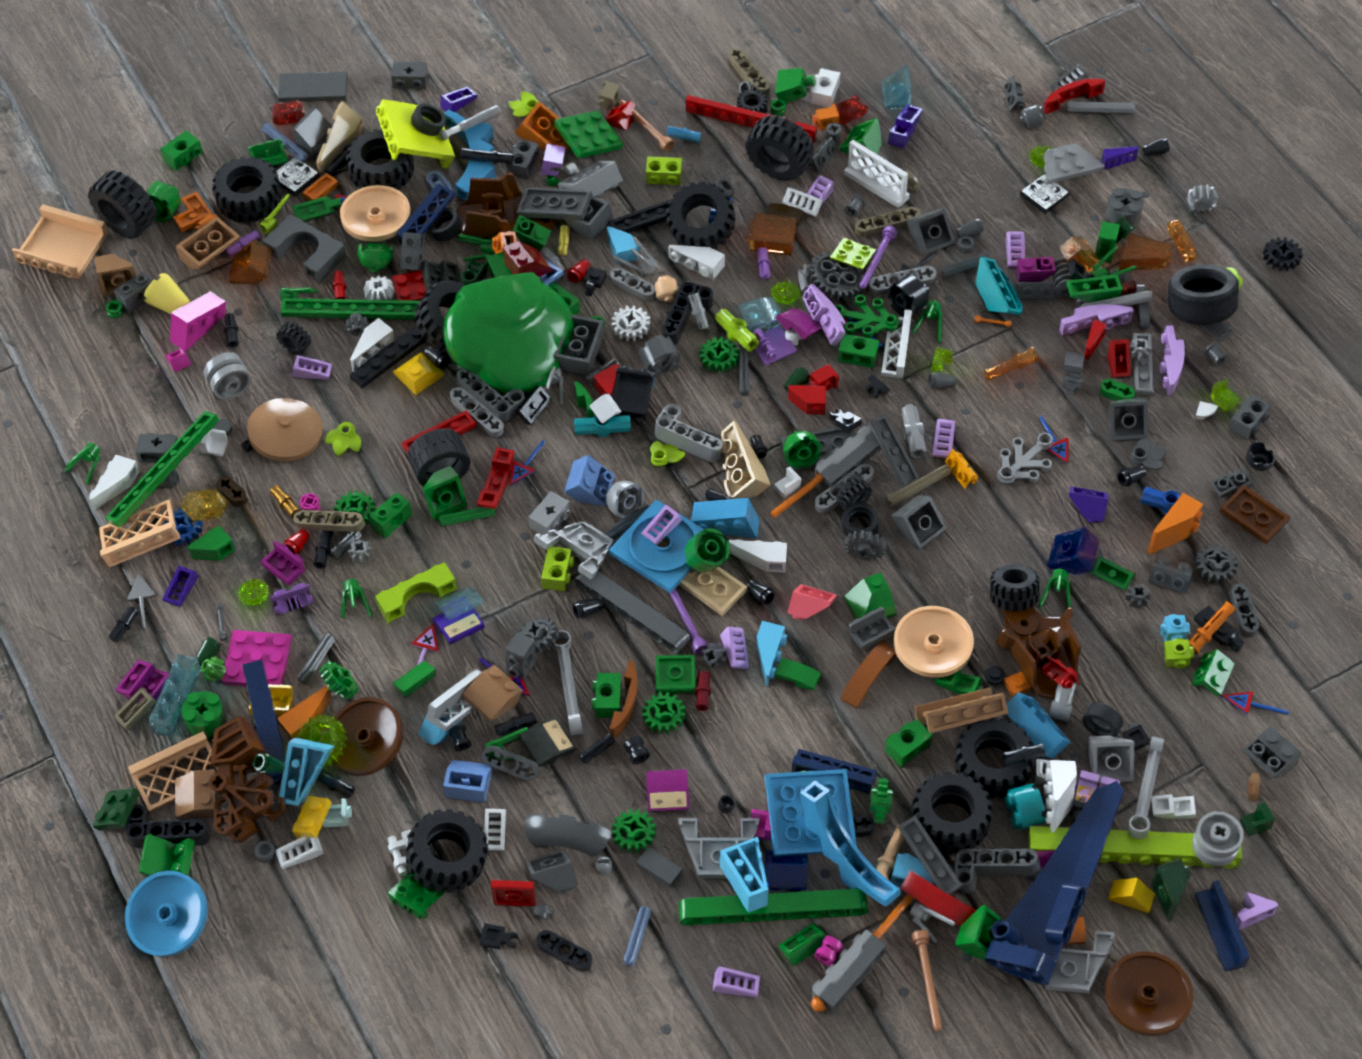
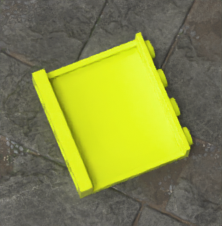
(405, 138)

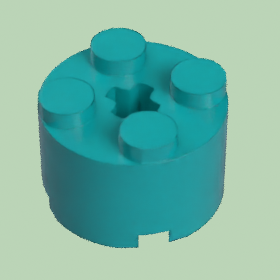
(1025, 806)

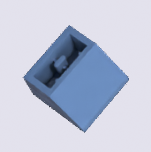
(589, 481)
(467, 781)

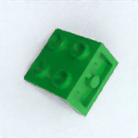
(163, 855)

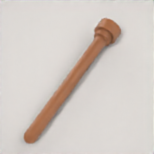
(666, 143)
(921, 939)

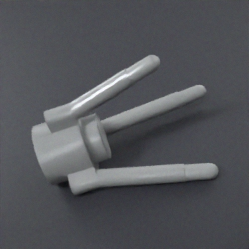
(648, 264)
(554, 377)
(923, 913)

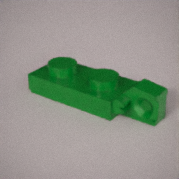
(316, 208)

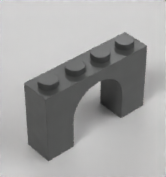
(295, 231)

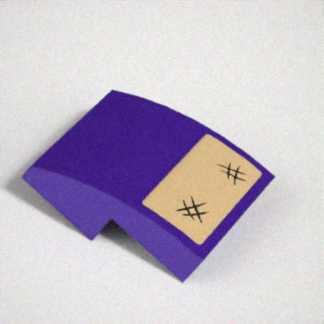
(460, 626)

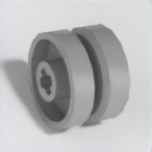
(227, 375)
(1217, 838)

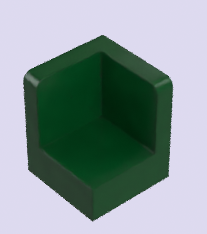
(1259, 820)

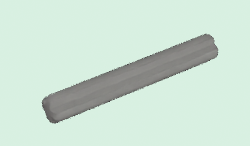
(1103, 107)
(1125, 300)

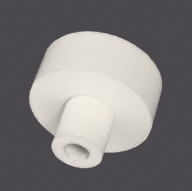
(793, 336)

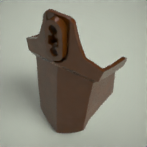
(493, 207)
(1038, 640)

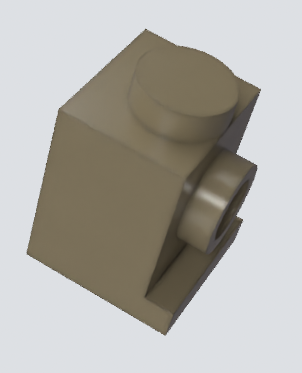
(609, 95)

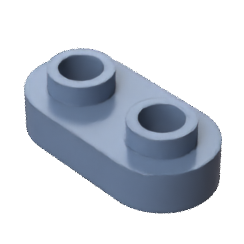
(436, 177)

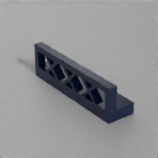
(426, 210)
(855, 779)
(1222, 927)

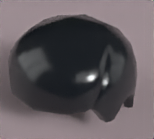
(1259, 457)

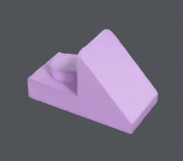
(1257, 910)

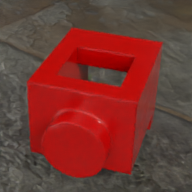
(825, 377)

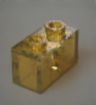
(204, 504)

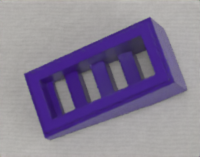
(452, 101)
(1118, 156)
(179, 573)

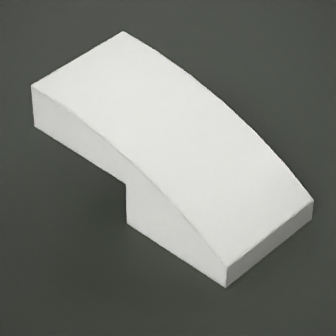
(1173, 808)

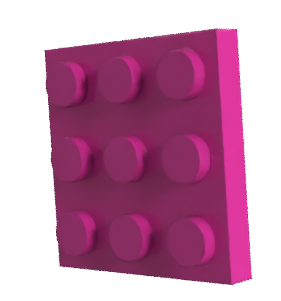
(254, 646)

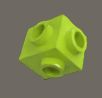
(1178, 653)

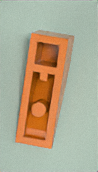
(294, 718)

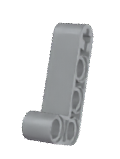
(685, 437)

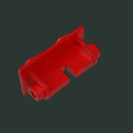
(1060, 674)

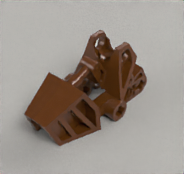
(233, 754)

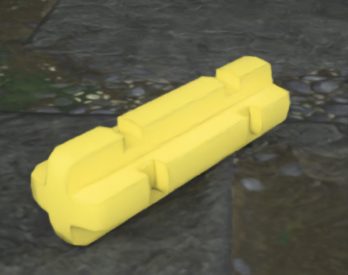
(563, 240)

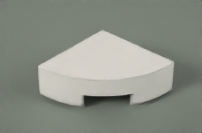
(1205, 410)

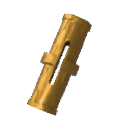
(284, 501)

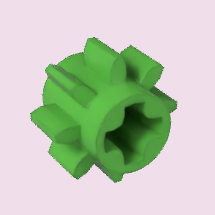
(213, 669)

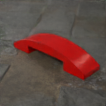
(1090, 87)
(497, 478)
(936, 898)

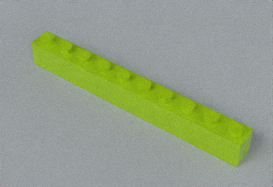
(1124, 849)

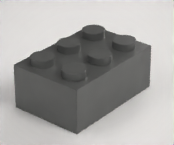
(584, 346)

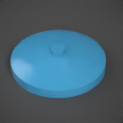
(166, 913)

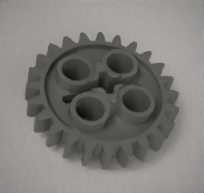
(835, 277)

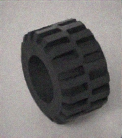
(1014, 587)

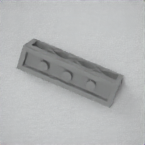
(451, 700)

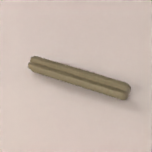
(918, 485)

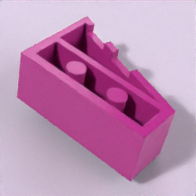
(196, 319)

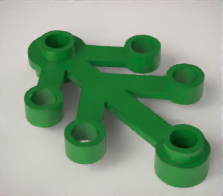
(887, 321)

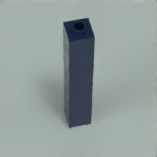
(264, 712)

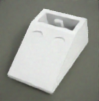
(1059, 791)

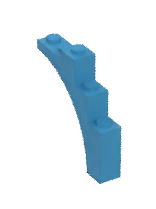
(475, 138)
(837, 845)

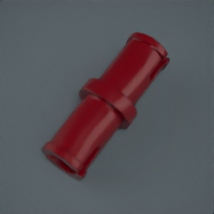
(703, 691)

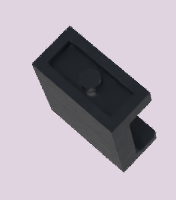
(633, 391)

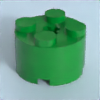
(165, 200)
(707, 550)
(203, 712)

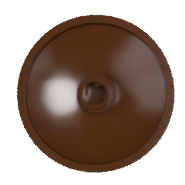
(372, 734)
(1148, 993)

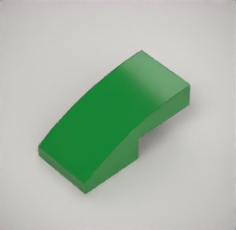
(583, 399)
(802, 675)
(959, 683)

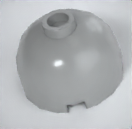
(624, 498)

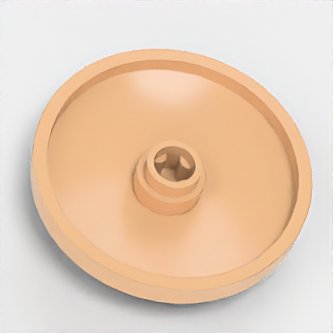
(375, 213)
(933, 641)

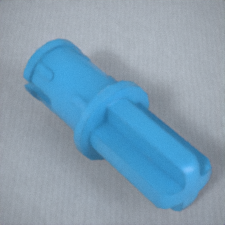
(684, 134)

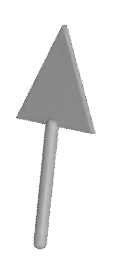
(139, 591)

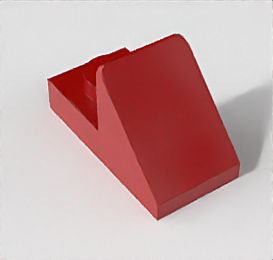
(621, 116)

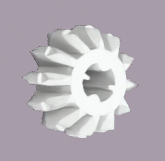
(379, 289)

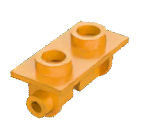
(959, 469)

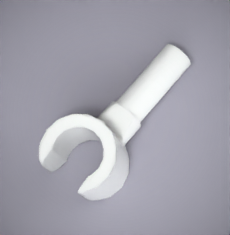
(571, 168)

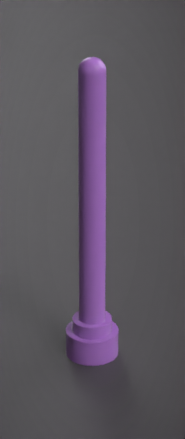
(889, 234)
(698, 643)

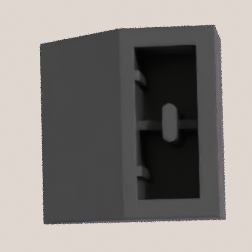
(1273, 753)

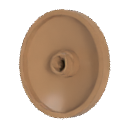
(284, 429)

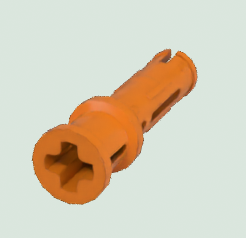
(1205, 633)

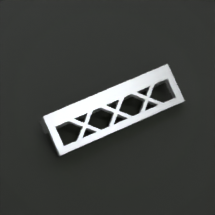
(902, 350)

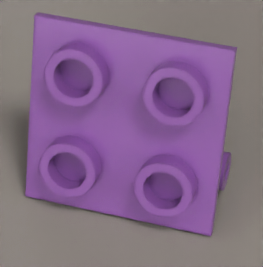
(773, 345)
(282, 596)

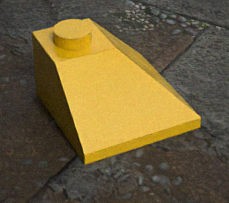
(418, 373)

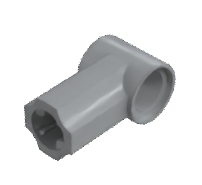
(1061, 705)

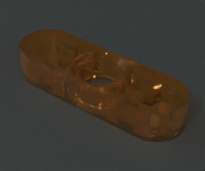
(1182, 240)

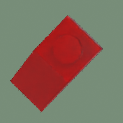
(808, 398)

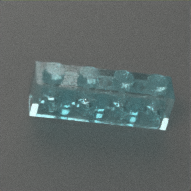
(174, 693)

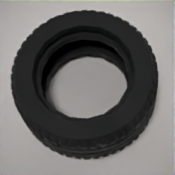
(1203, 294)

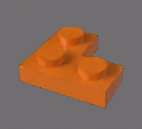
(195, 212)

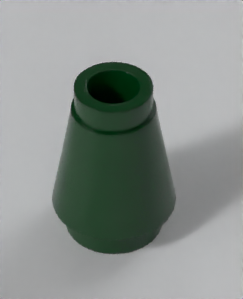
(798, 377)
(208, 649)
(268, 764)

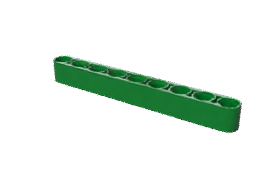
(779, 907)

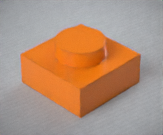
(1017, 684)

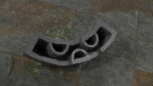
(567, 833)

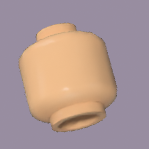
(666, 289)

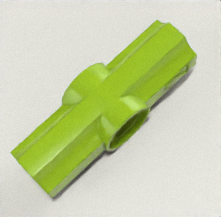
(736, 330)

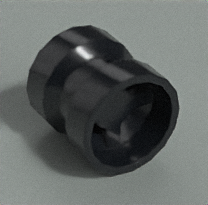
(636, 749)

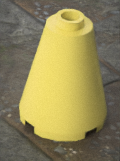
(165, 294)

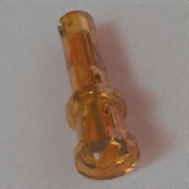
(1018, 361)

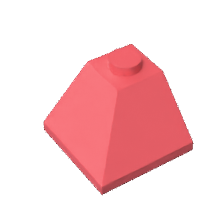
(809, 601)

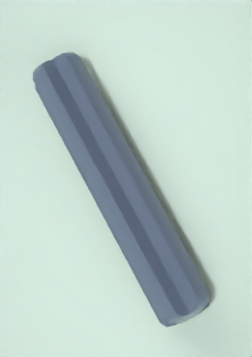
(637, 936)

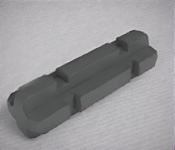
(345, 543)

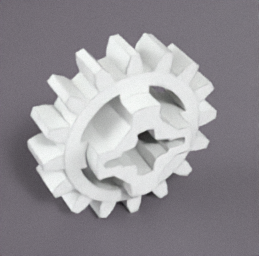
(630, 323)

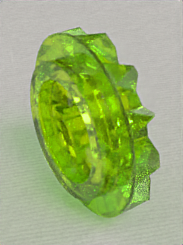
(1035, 155)
(779, 296)
(246, 589)

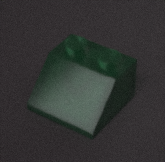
(1169, 886)

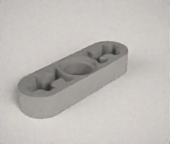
(629, 277)

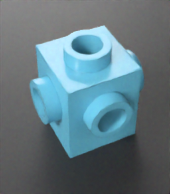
(1174, 627)

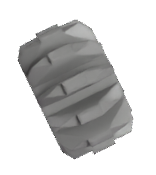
(1202, 198)

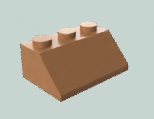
(206, 243)

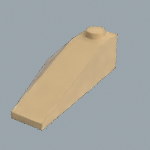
(344, 130)
(743, 469)

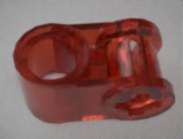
(851, 109)
(286, 113)

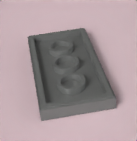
(312, 86)
(554, 203)
(828, 439)

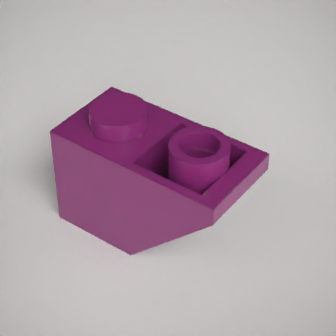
(1034, 269)

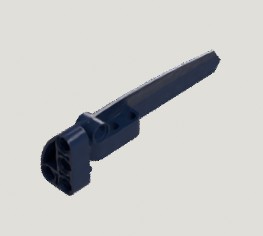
(1054, 900)

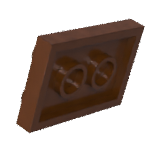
(1254, 514)

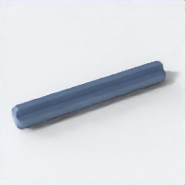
(288, 144)

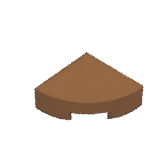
(1253, 787)

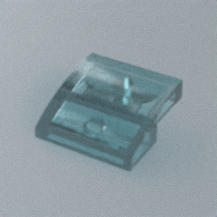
(760, 313)
(459, 602)

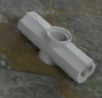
(913, 431)

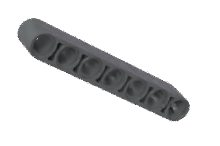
(634, 611)

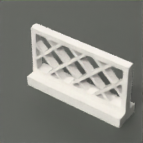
(872, 180)

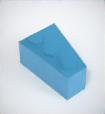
(728, 516)
(1038, 725)

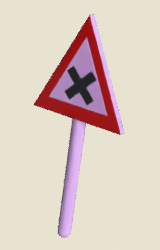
(427, 641)

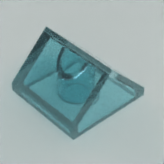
(897, 89)

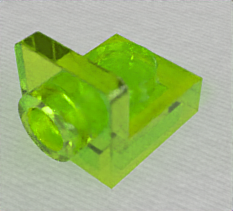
(940, 357)
(1224, 396)

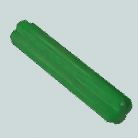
(465, 515)

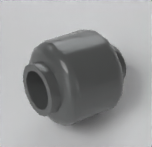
(1032, 117)

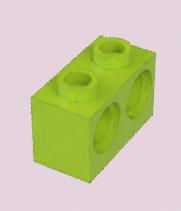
(663, 170)
(554, 568)

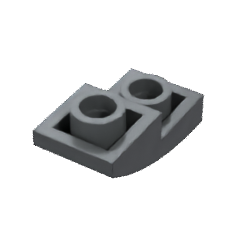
(1230, 484)

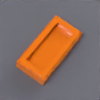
(321, 187)

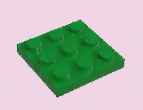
(588, 134)

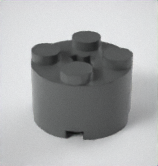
(1126, 203)
(659, 355)

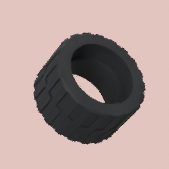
(437, 451)

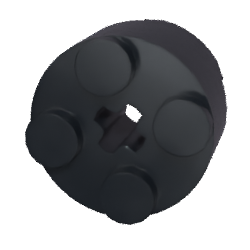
(908, 294)

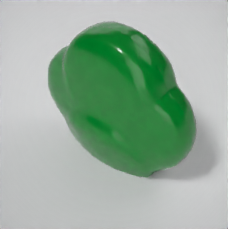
(508, 331)

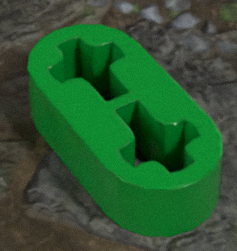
(1116, 391)

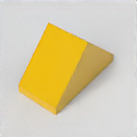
(1132, 893)

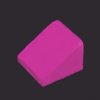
(178, 360)

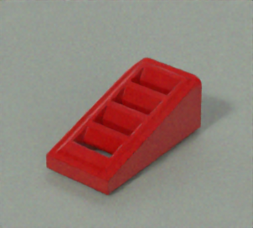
(1096, 335)

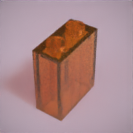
(772, 232)

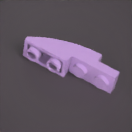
(826, 313)
(1106, 313)
(1173, 359)

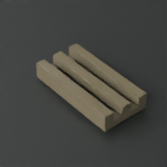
(136, 711)

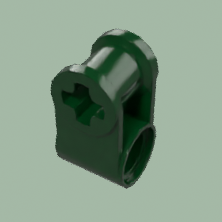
(1124, 229)
(474, 272)

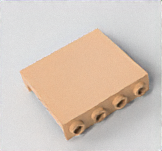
(62, 242)

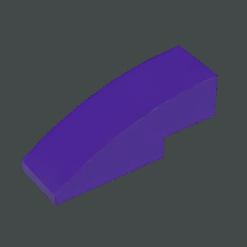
(904, 126)

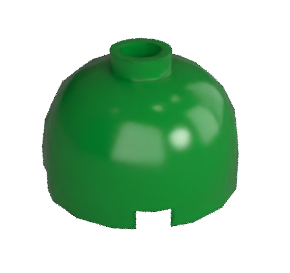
(375, 256)
(802, 449)

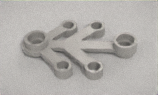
(1024, 461)

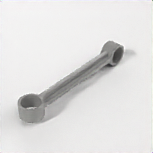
(568, 683)
(1146, 790)

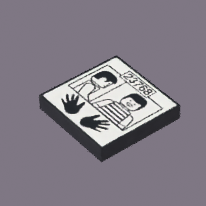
(296, 176)
(1044, 196)

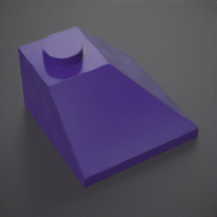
(1090, 503)

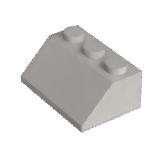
(596, 178)

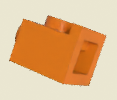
(825, 117)
(501, 240)

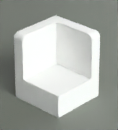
(605, 408)
(214, 442)
(789, 485)

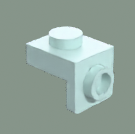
(338, 815)

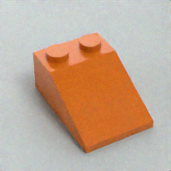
(540, 128)
(1177, 523)

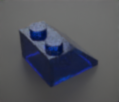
(1074, 551)
(786, 872)

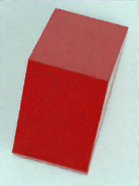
(1119, 358)
(605, 380)

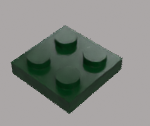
(115, 809)

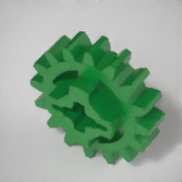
(710, 355)
(356, 503)
(338, 680)
(663, 713)
(881, 800)
(641, 834)

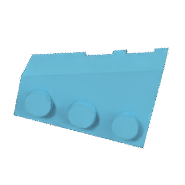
(302, 768)
(746, 873)

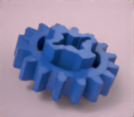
(184, 527)

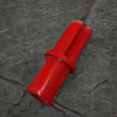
(339, 286)

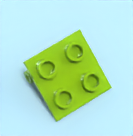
(853, 253)

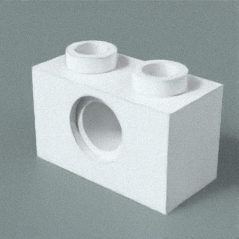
(825, 88)

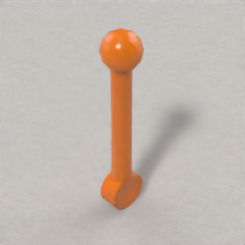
(977, 319)

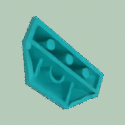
(997, 288)

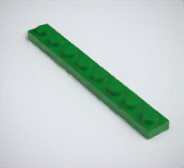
(346, 307)
(162, 469)

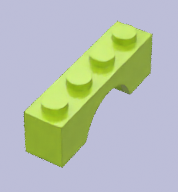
(435, 580)

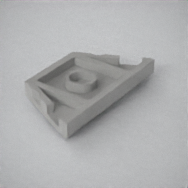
(1068, 163)

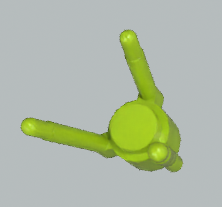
(269, 222)

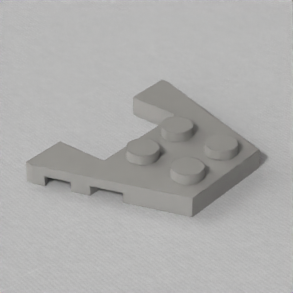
(583, 540)
(706, 851)
(1079, 968)

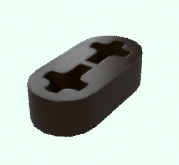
(228, 494)

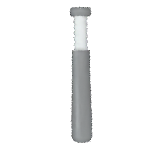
(473, 121)

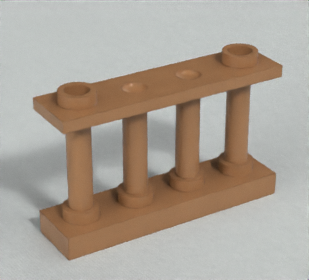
(961, 710)

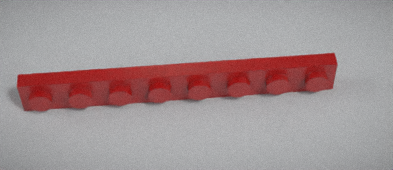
(734, 114)

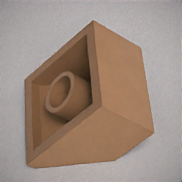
(113, 272)
(492, 693)
(194, 795)

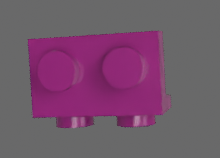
(283, 563)

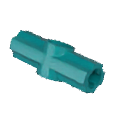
(594, 426)

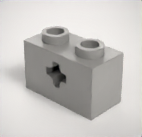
(549, 514)

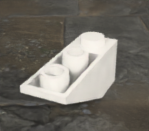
(700, 259)
(373, 340)
(117, 478)
(764, 555)

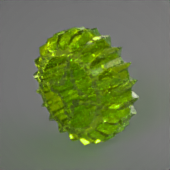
(334, 736)

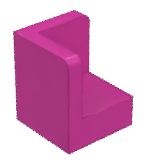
(764, 830)

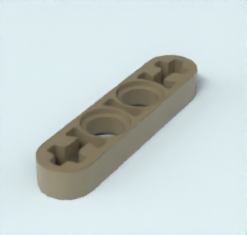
(751, 70)
(869, 227)
(328, 523)

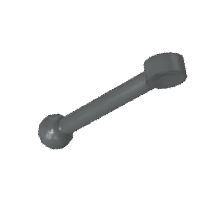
(223, 636)

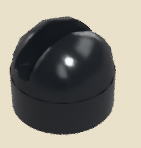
(724, 801)

